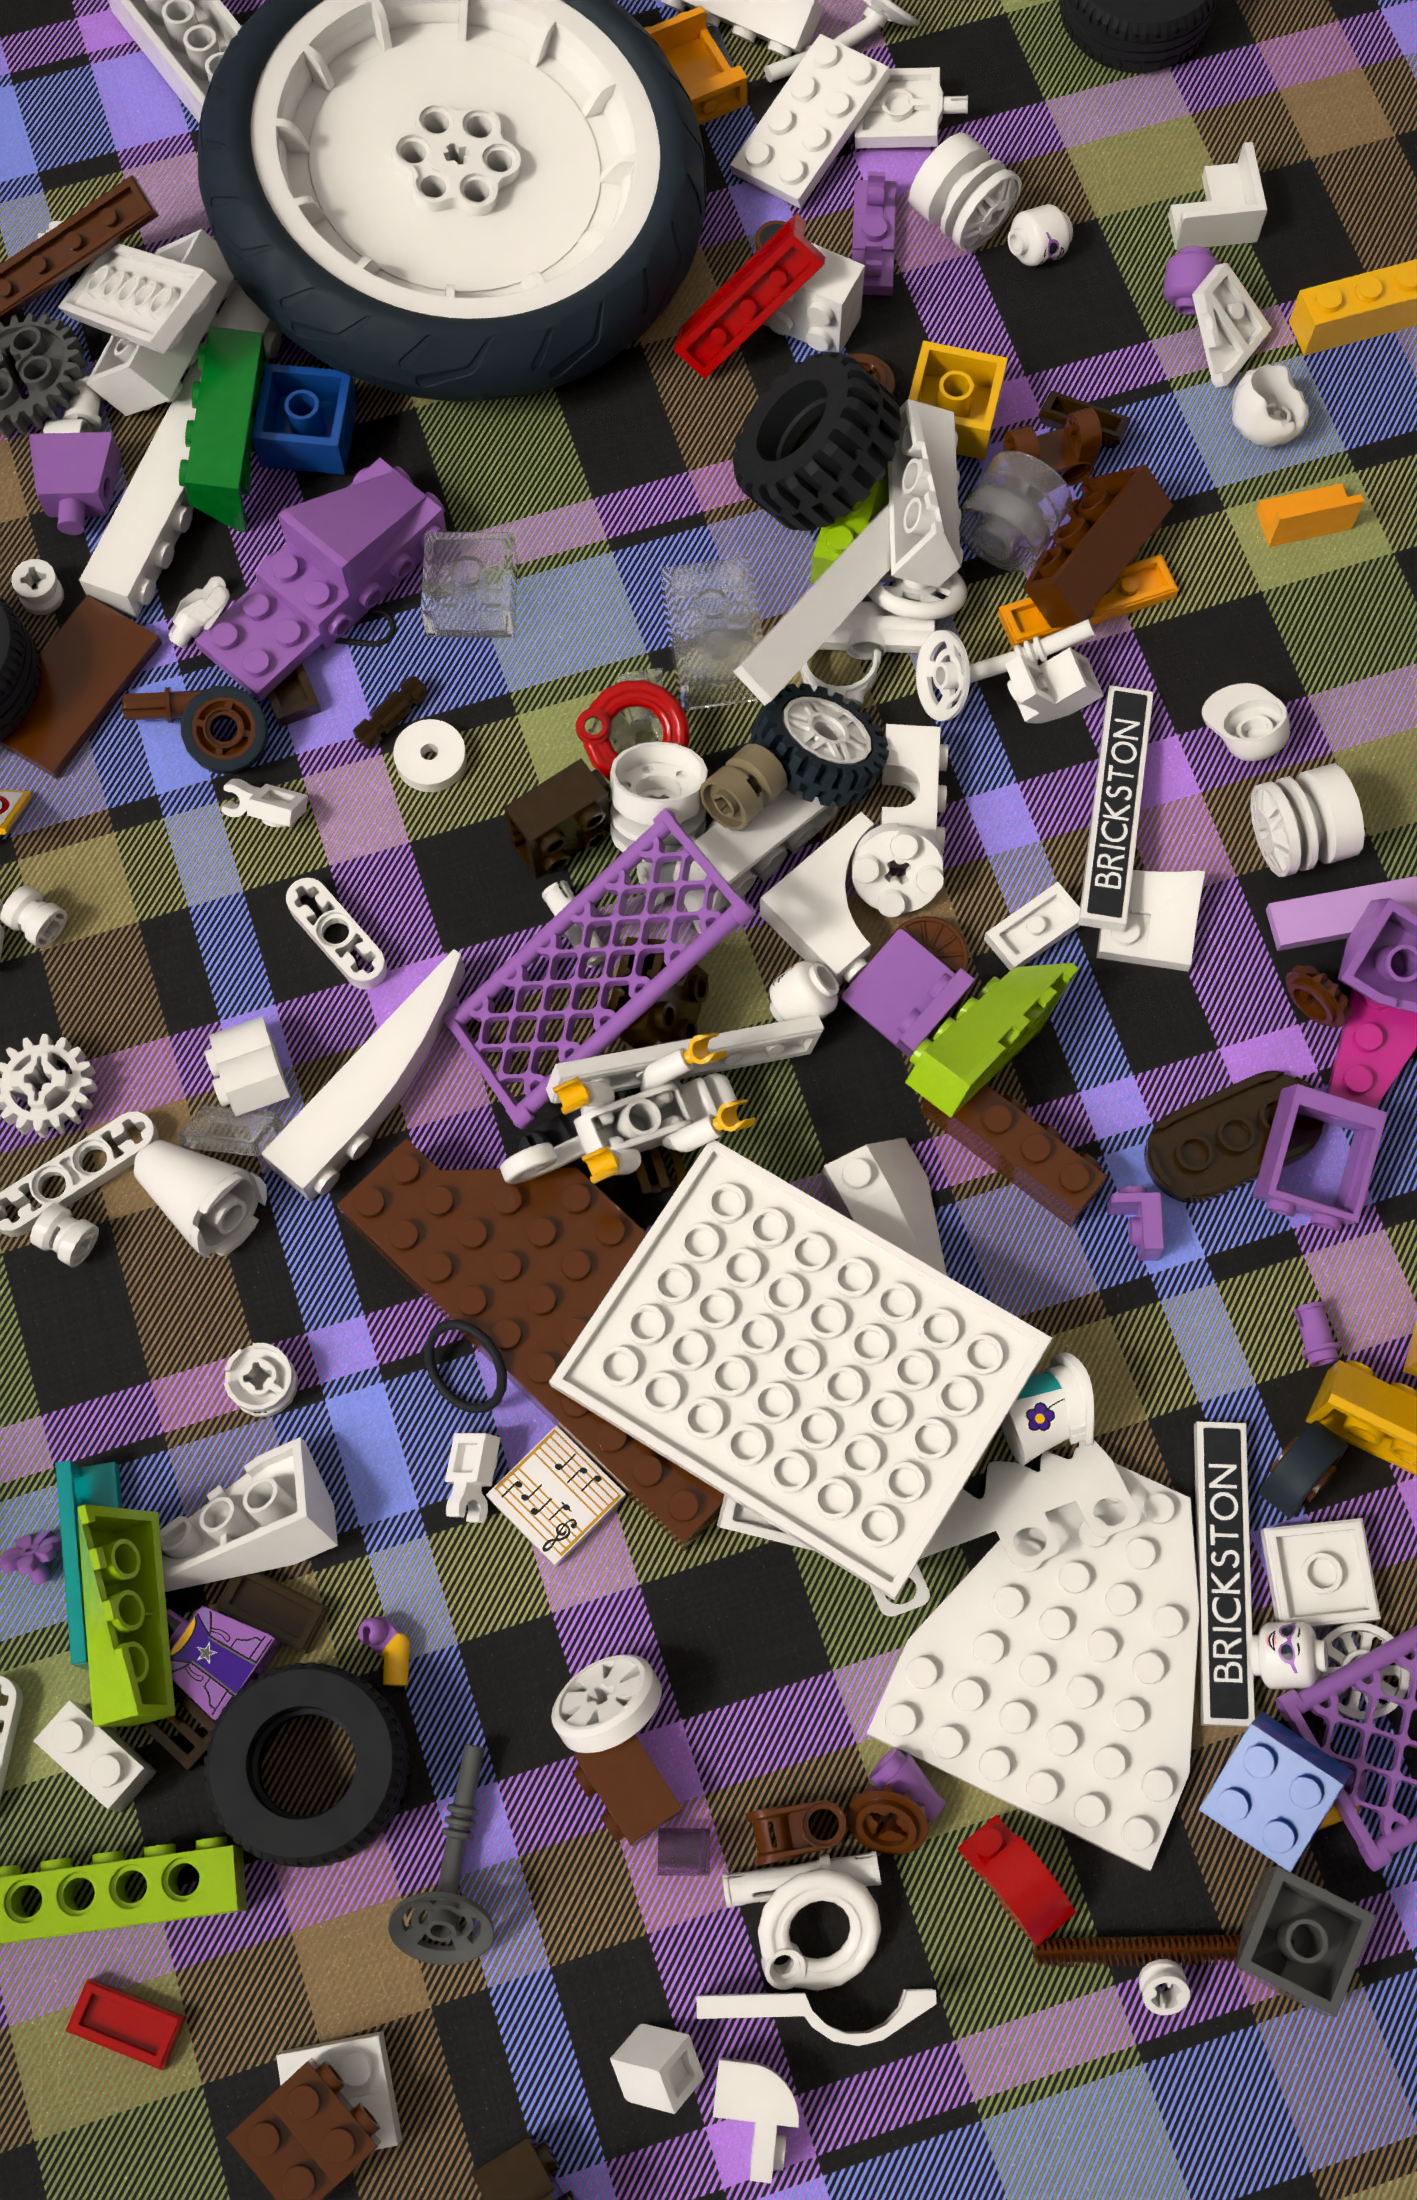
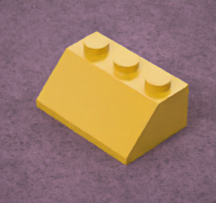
(1369, 1413)

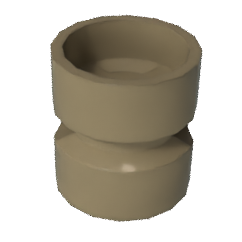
(743, 787)

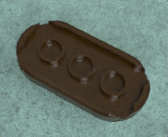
(1223, 1139)

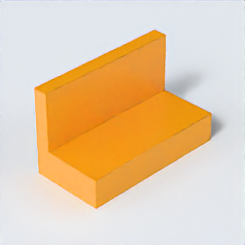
(1308, 514)

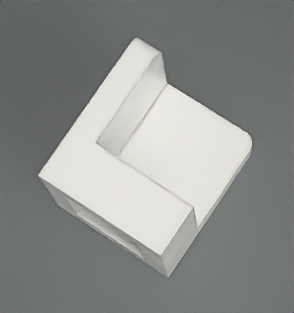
(657, 2068)

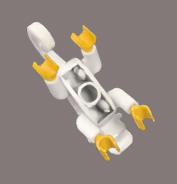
(617, 1131)

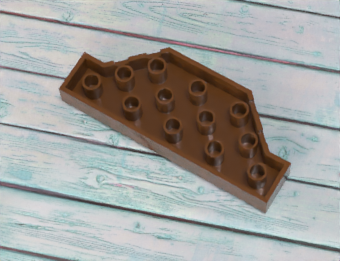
(529, 1274)

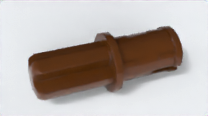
(156, 705)

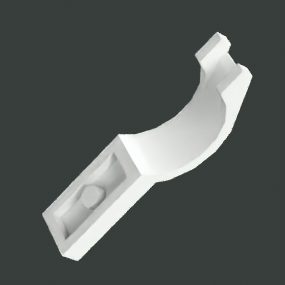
(789, 2004)

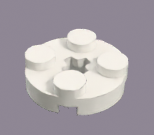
(903, 844)

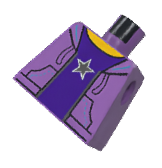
(216, 1656)

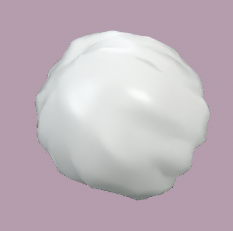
(1269, 406)

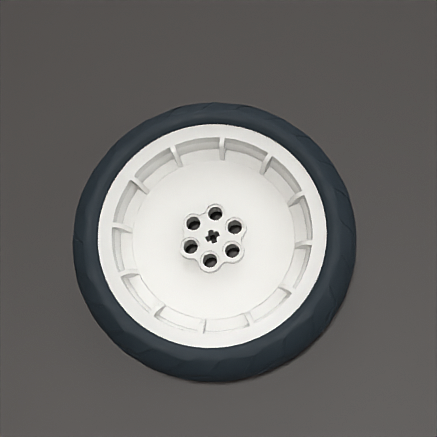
(357, 112)

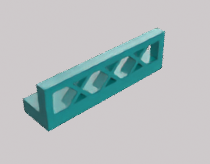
(79, 1486)

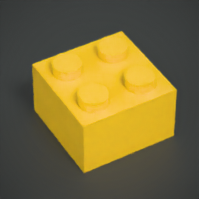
(965, 384)

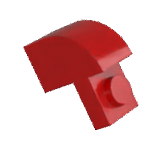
(1017, 1879)

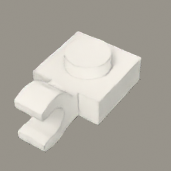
(270, 803)
(469, 1468)

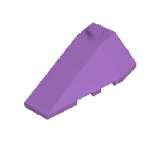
(1383, 955)

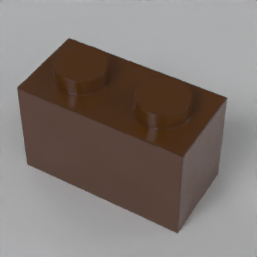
(629, 1788)

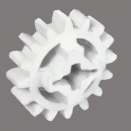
(58, 1099)

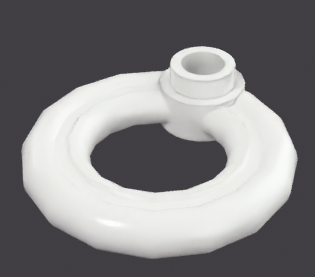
(826, 1971)

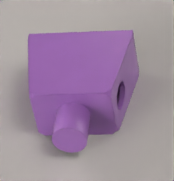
(75, 475)

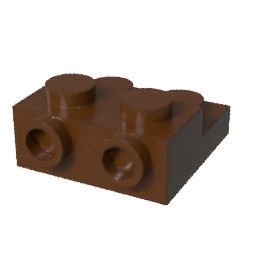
(306, 2135)

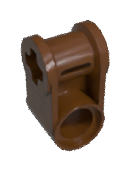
(791, 1831)

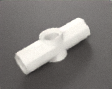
(877, 628)

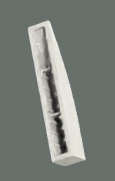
(365, 1090)

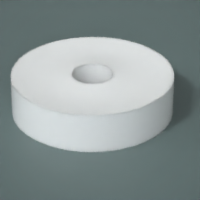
(426, 737)

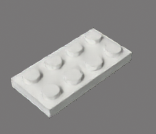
(810, 120)

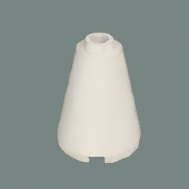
(201, 1195)

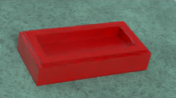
(126, 2024)

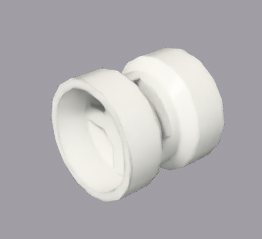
(37, 919)
(64, 1234)

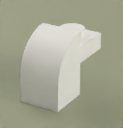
(1054, 687)
(761, 2096)

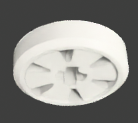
(606, 1703)

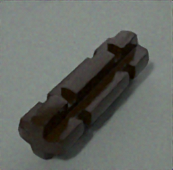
(390, 712)

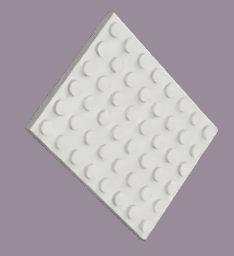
(802, 1366)

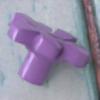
(32, 1556)

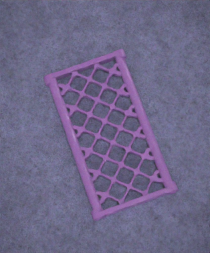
(642, 990)
(1293, 1704)

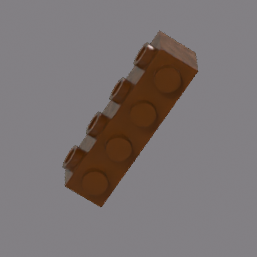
(1024, 1152)

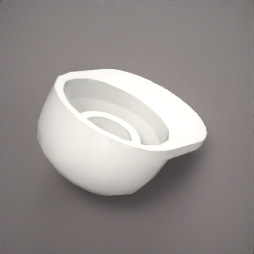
(1248, 720)

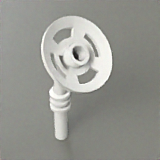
(876, 14)
(959, 674)

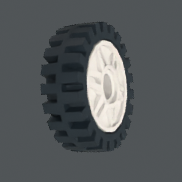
(822, 744)

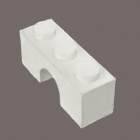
(915, 765)

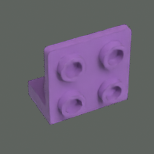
(906, 992)

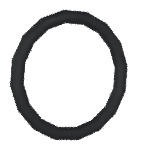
(491, 1348)

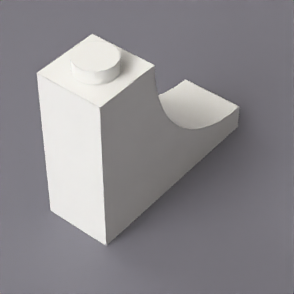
(813, 909)

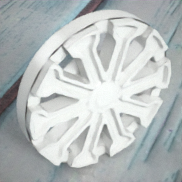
(1367, 1634)

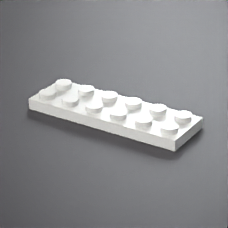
(139, 296)

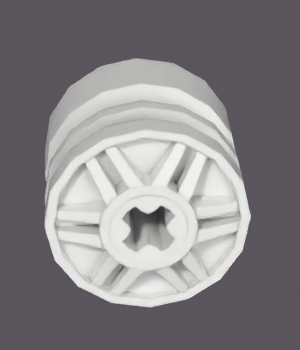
(964, 191)
(651, 779)
(1307, 820)

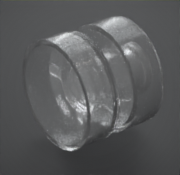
(1014, 511)

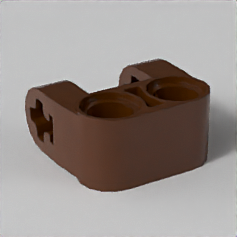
(1067, 450)

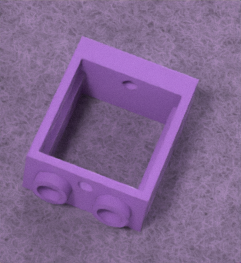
(1368, 1129)

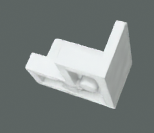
(1232, 208)

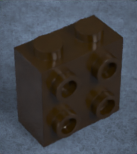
(560, 818)
(674, 1014)

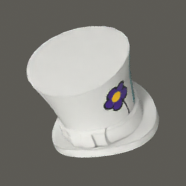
(1051, 1410)

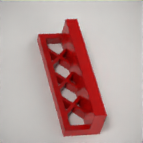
(749, 298)

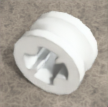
(1161, 2001)

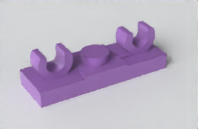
(875, 232)

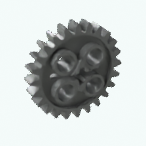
(47, 362)

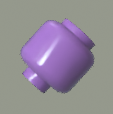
(1184, 275)

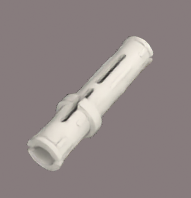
(761, 1883)

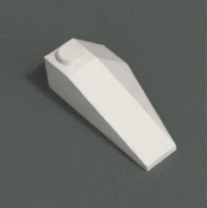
(888, 1195)
(255, 1525)

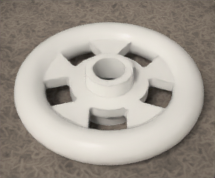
(919, 600)

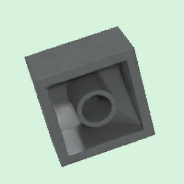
(1302, 1940)

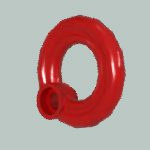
(620, 697)

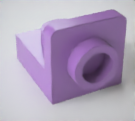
(1146, 1227)

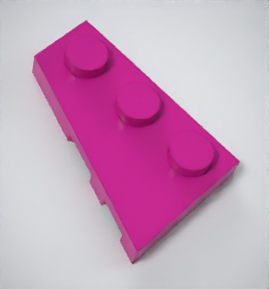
(1371, 1050)

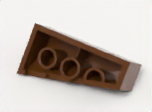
(1096, 544)

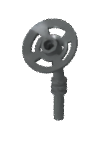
(446, 1905)

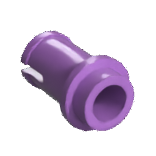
(1316, 1334)

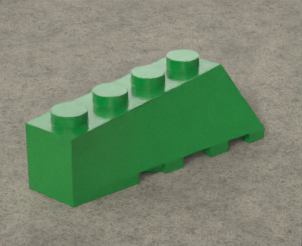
(223, 424)

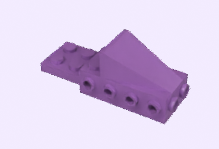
(335, 566)

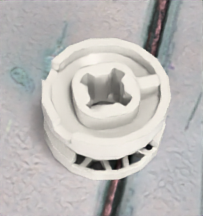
(260, 1380)

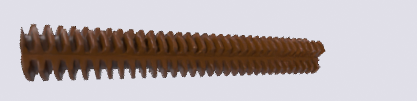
(1136, 1949)

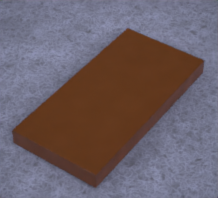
(81, 680)

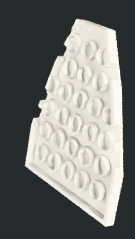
(1065, 1675)

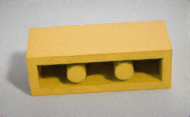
(1356, 308)

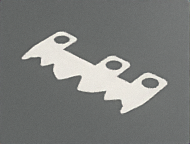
(1018, 1500)

